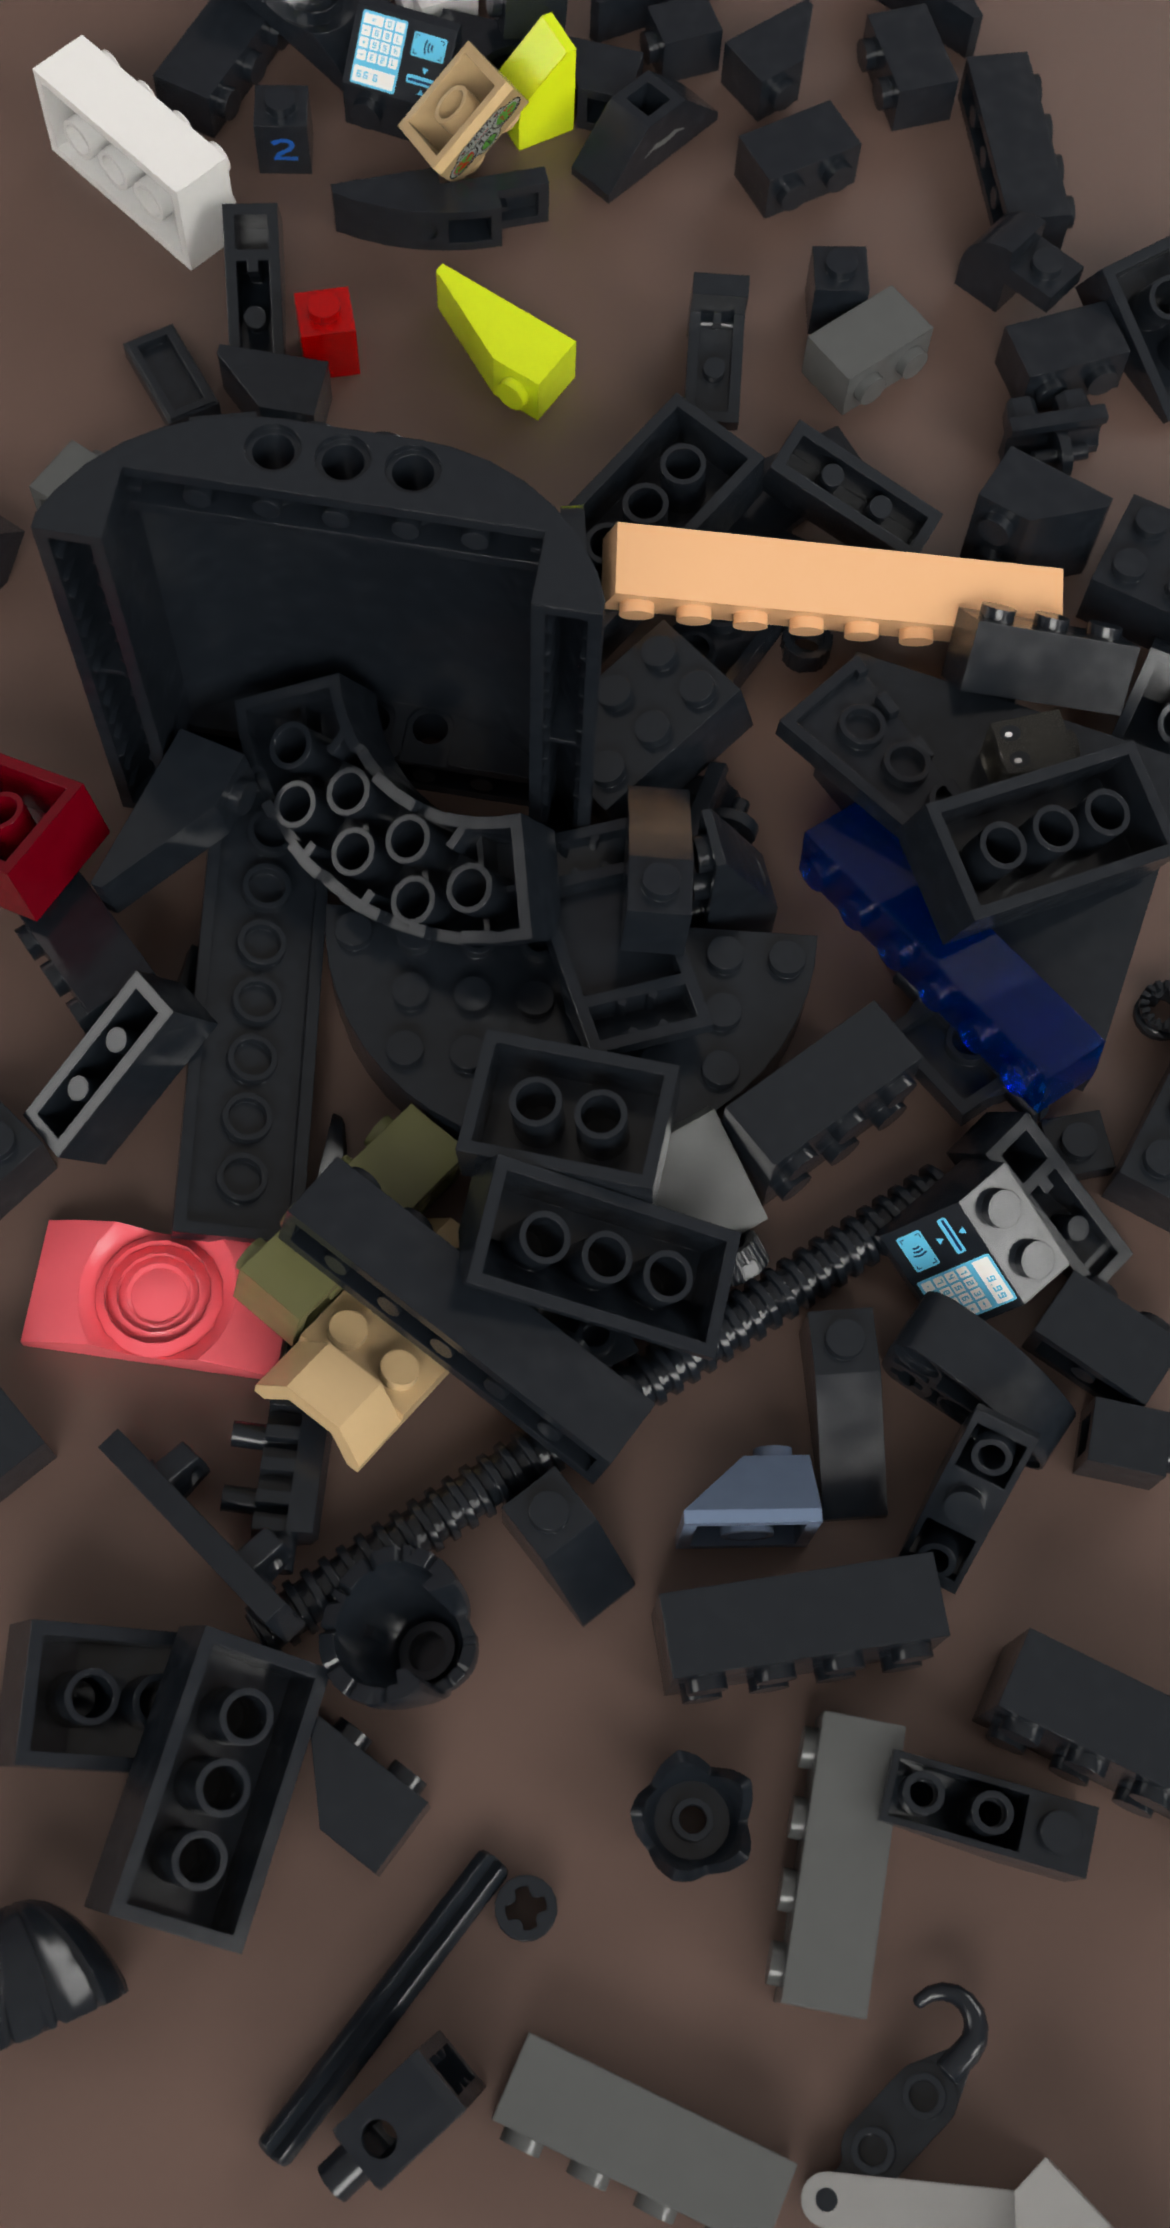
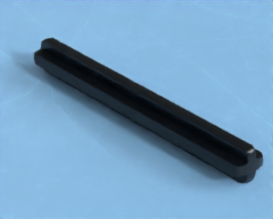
(382, 2009)

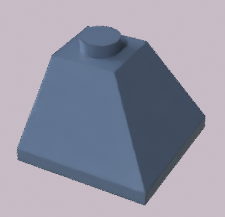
(756, 1504)

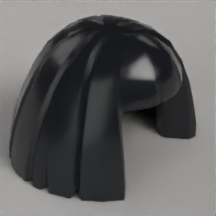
(398, 1631)
(50, 1970)

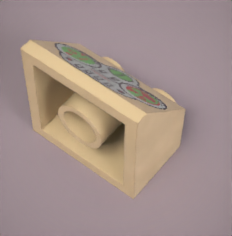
(463, 114)

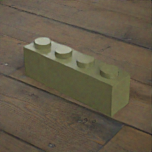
(412, 1165)

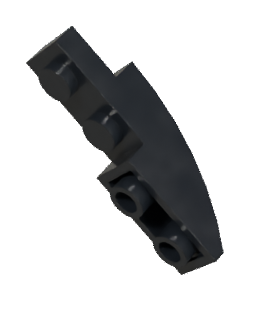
(424, 214)

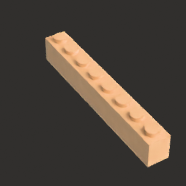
(809, 584)

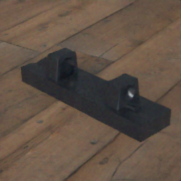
(247, 1570)

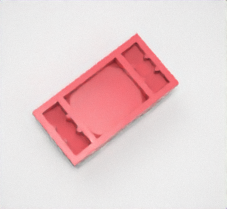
(146, 1300)

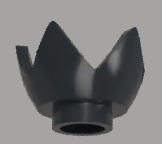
(721, 1796)

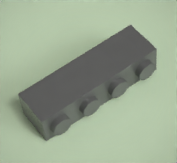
(838, 1867)
(640, 2141)

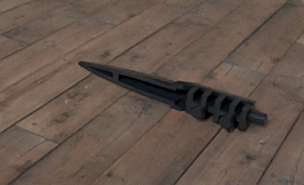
(292, 1446)

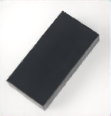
(171, 376)

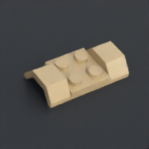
(356, 1373)

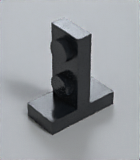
(716, 345)

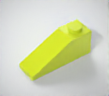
(513, 351)

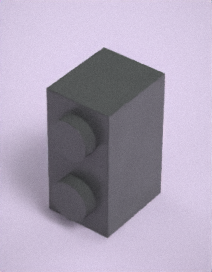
(867, 350)

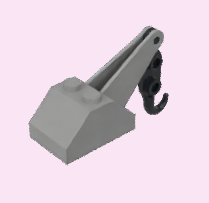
(903, 2123)

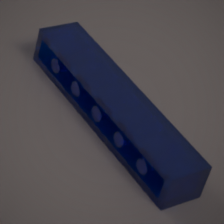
(973, 982)

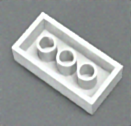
(135, 150)

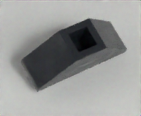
(639, 132)
(969, 1492)

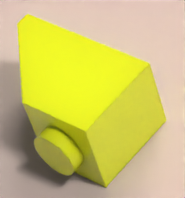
(545, 75)

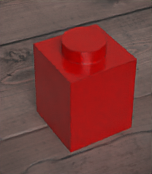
(328, 329)

